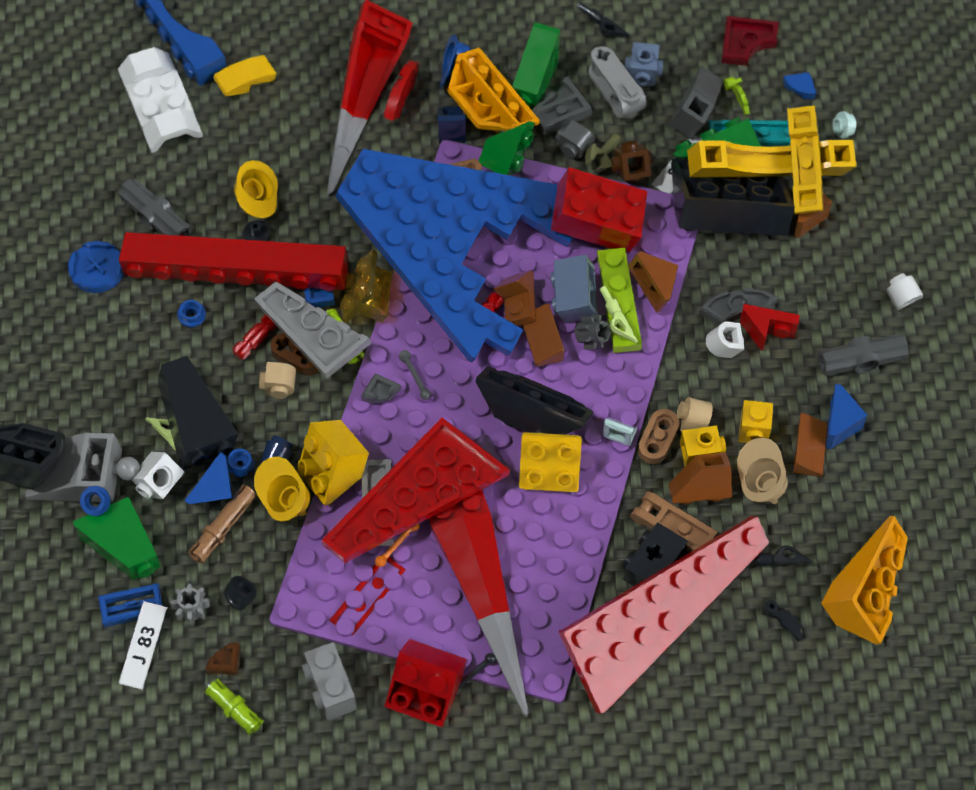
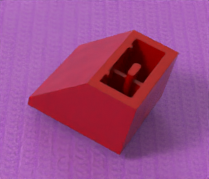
(425, 682)

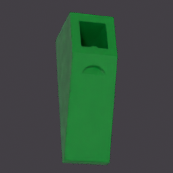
(736, 132)

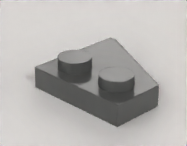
(561, 107)

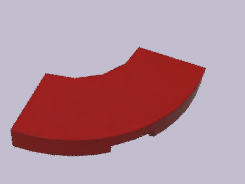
(401, 90)

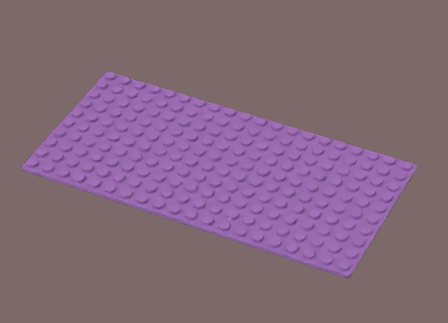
(545, 539)

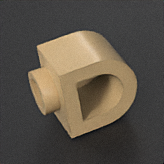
(278, 380)
(694, 414)

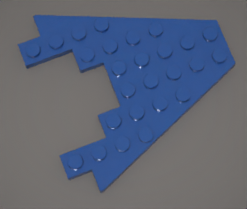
(425, 223)

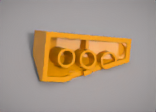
(863, 589)

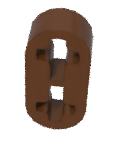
(292, 356)

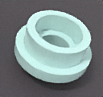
(844, 124)

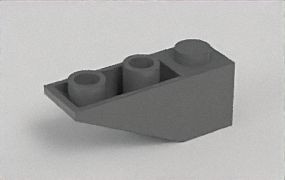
(696, 103)

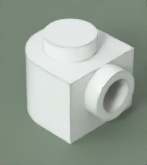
(903, 291)
(725, 340)

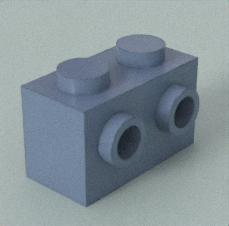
(574, 288)

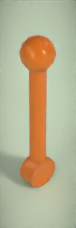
(380, 560)

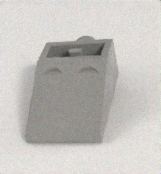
(83, 467)

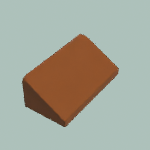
(544, 337)
(810, 446)

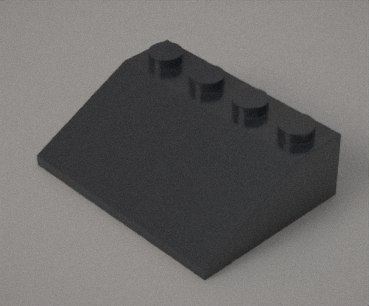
(731, 203)

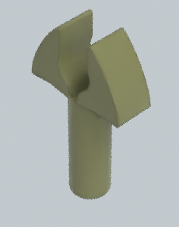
(603, 153)

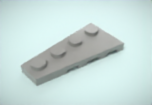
(316, 334)

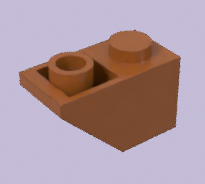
(703, 479)

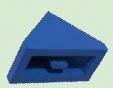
(844, 417)
(214, 483)

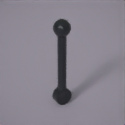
(489, 659)

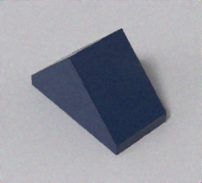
(451, 124)

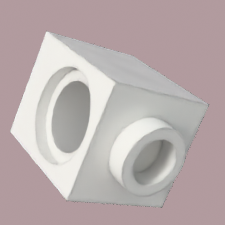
(167, 472)

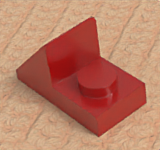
(760, 321)

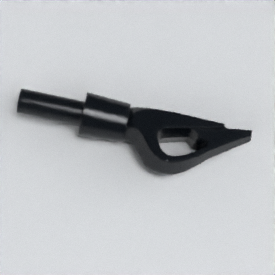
(604, 23)
(771, 559)

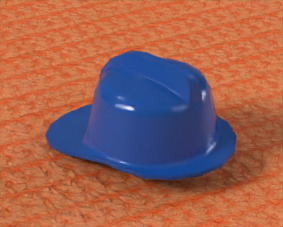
(452, 49)

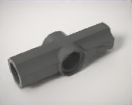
(153, 210)
(863, 354)

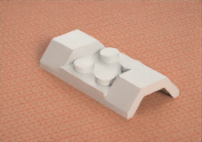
(158, 97)

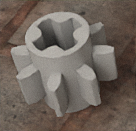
(190, 596)

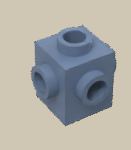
(644, 63)

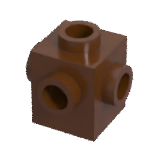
(638, 167)

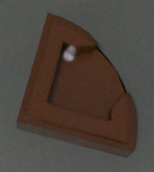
(224, 661)

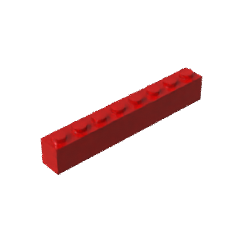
(234, 261)

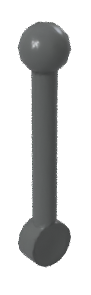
(405, 357)

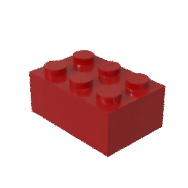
(599, 210)

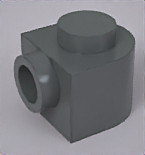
(574, 140)

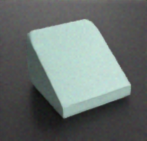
(619, 431)

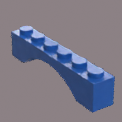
(197, 52)

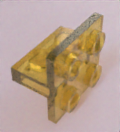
(367, 290)

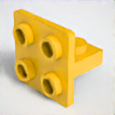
(550, 462)

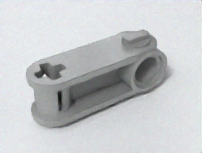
(616, 83)

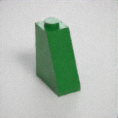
(537, 64)
(120, 539)

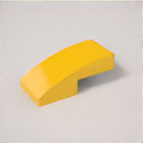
(240, 76)

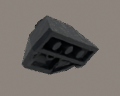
(530, 404)
(28, 454)

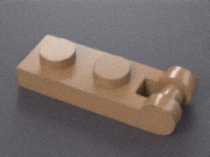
(673, 519)

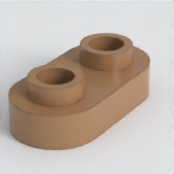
(657, 438)

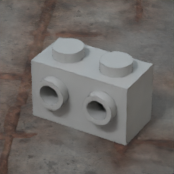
(330, 681)

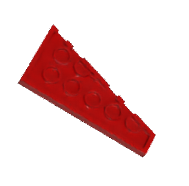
(425, 481)

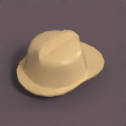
(762, 471)

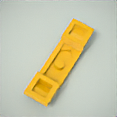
(805, 159)

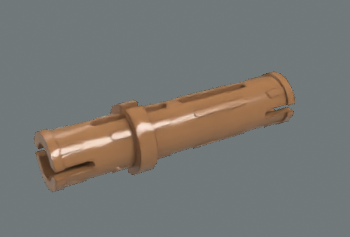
(216, 531)

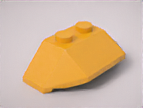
(486, 94)

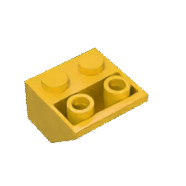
(331, 459)

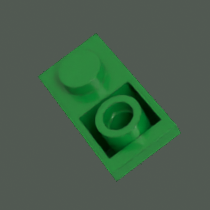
(505, 150)

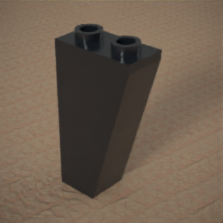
(194, 415)

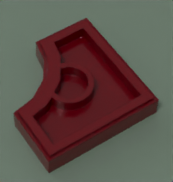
(746, 37)

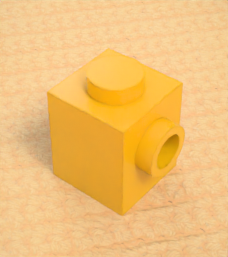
(755, 420)
(701, 441)

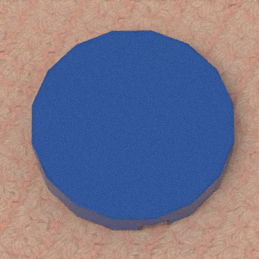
(95, 267)

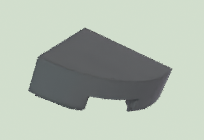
(380, 390)

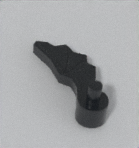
(785, 618)

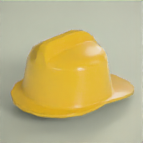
(256, 189)
(281, 489)

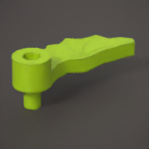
(731, 83)

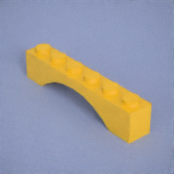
(737, 160)

